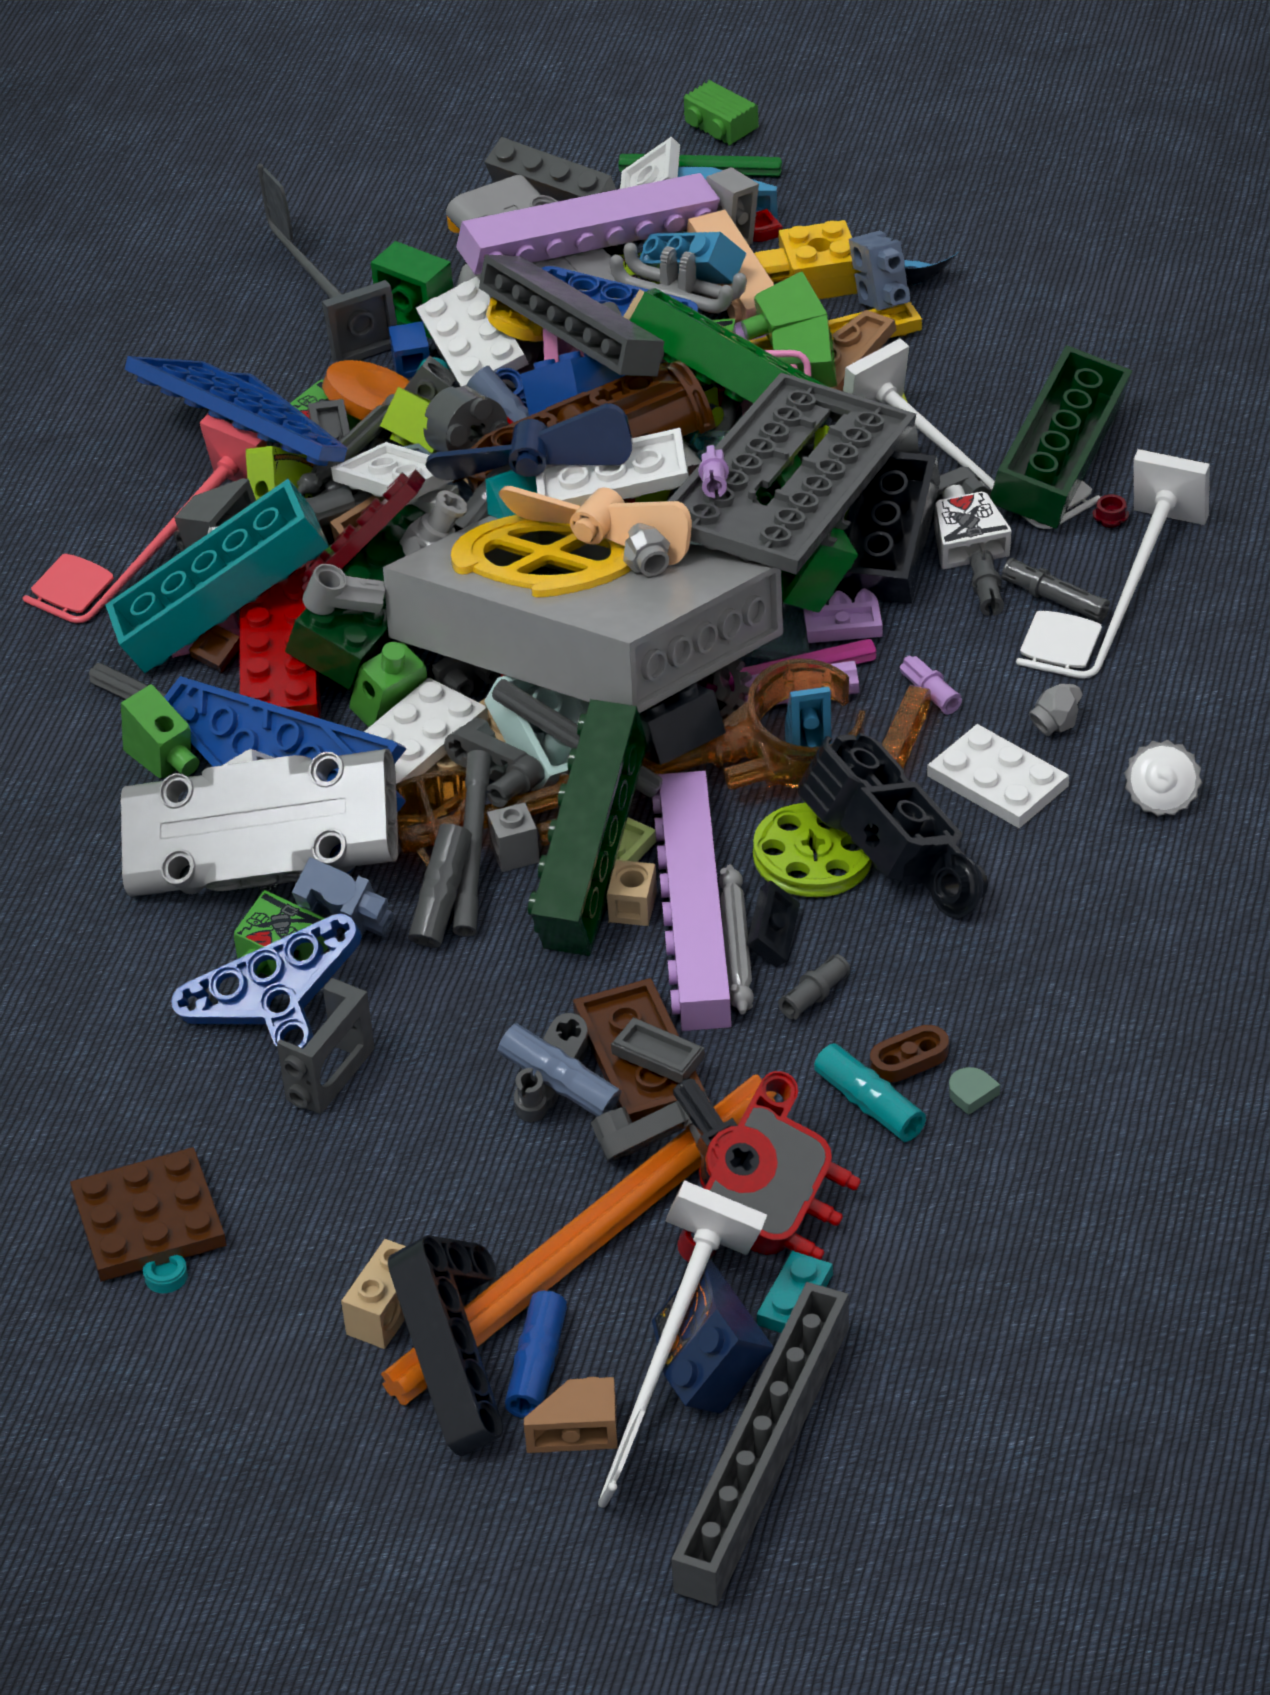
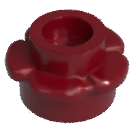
(1111, 510)

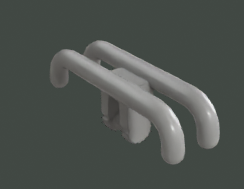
(674, 283)

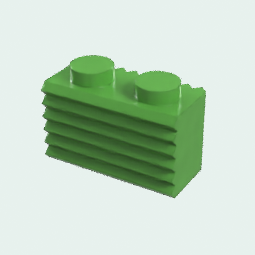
(720, 112)

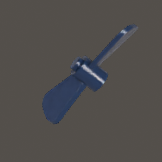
(589, 438)

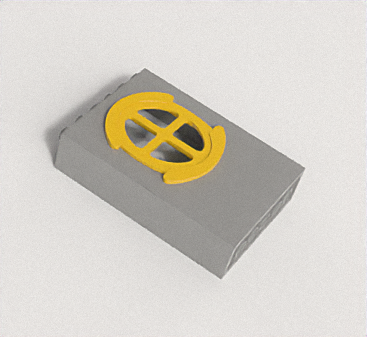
(583, 631)

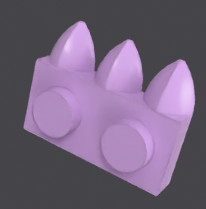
(845, 619)

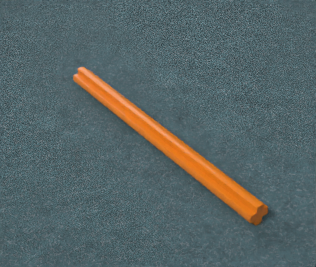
(575, 1241)

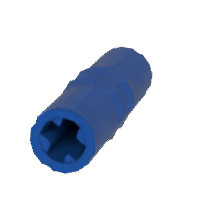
(536, 1353)

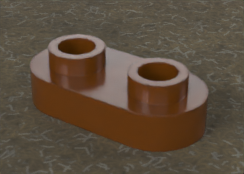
(906, 1055)

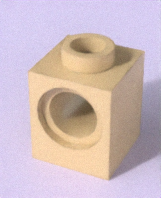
(632, 892)

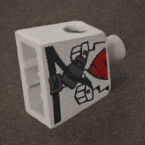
(967, 525)

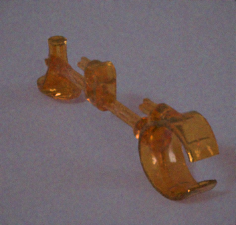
(772, 759)

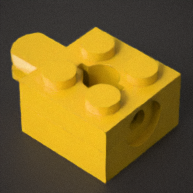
(819, 252)

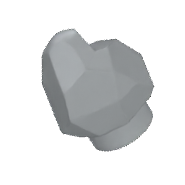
(646, 550)
(1056, 709)

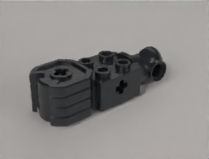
(893, 820)

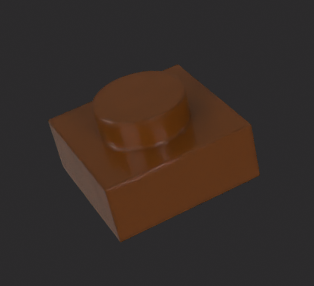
(215, 648)

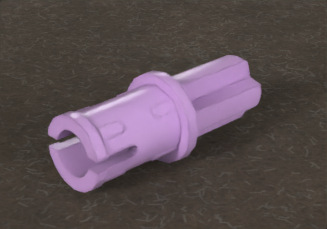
(713, 472)
(922, 676)

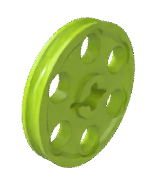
(800, 857)

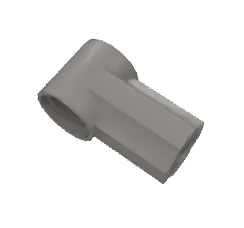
(332, 589)

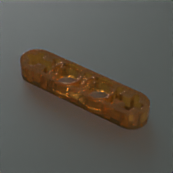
(907, 723)

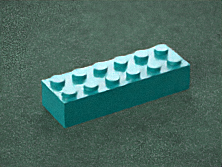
(216, 576)

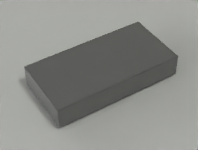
(658, 1050)

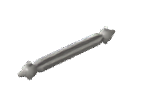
(736, 939)

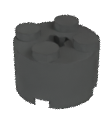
(461, 418)

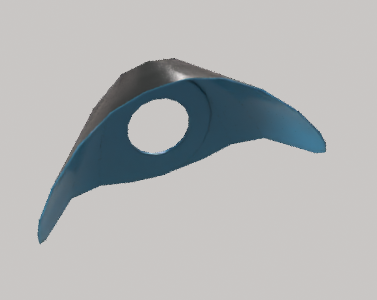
(924, 271)

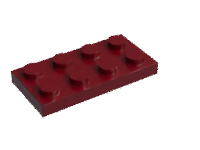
(370, 522)

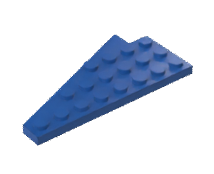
(241, 399)

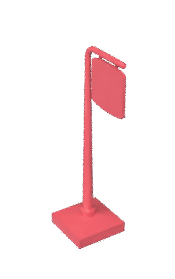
(76, 582)

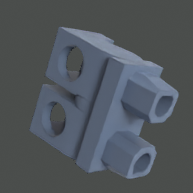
(881, 270)
(335, 892)

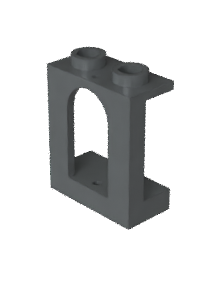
(346, 1028)

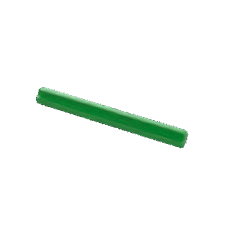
(744, 164)

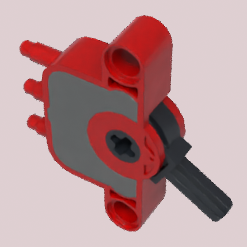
(780, 1163)

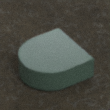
(972, 1088)

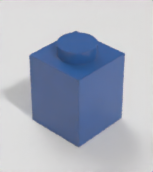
(408, 347)

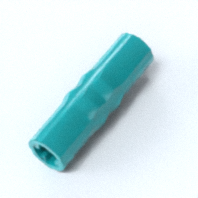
(870, 1092)

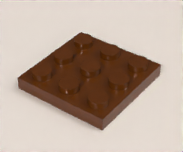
(147, 1213)

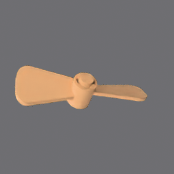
(606, 516)

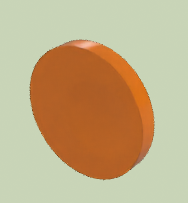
(361, 385)

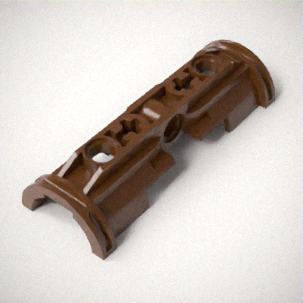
(650, 403)

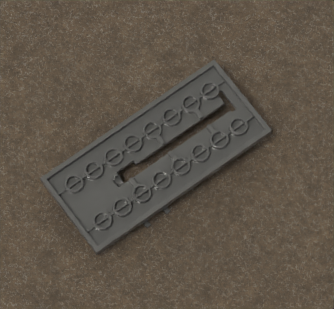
(816, 494)

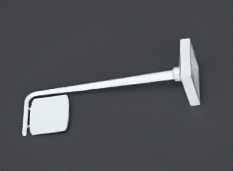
(883, 380)
(1162, 488)
(714, 1222)

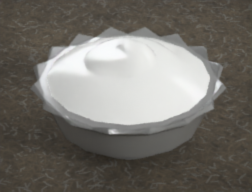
(1163, 778)

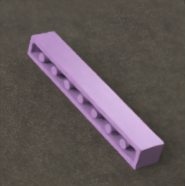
(587, 221)
(693, 904)

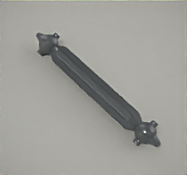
(354, 441)

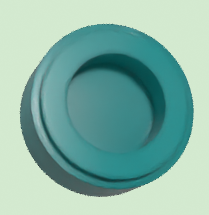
(167, 1276)

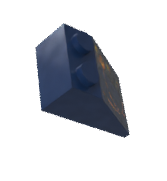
(715, 1345)

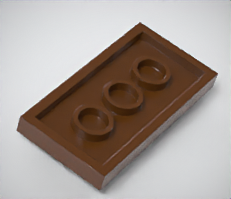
(606, 1017)

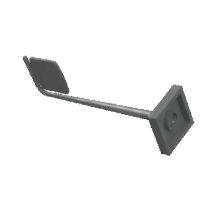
(354, 320)

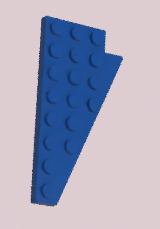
(231, 723)

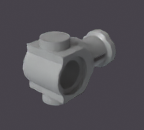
(436, 524)

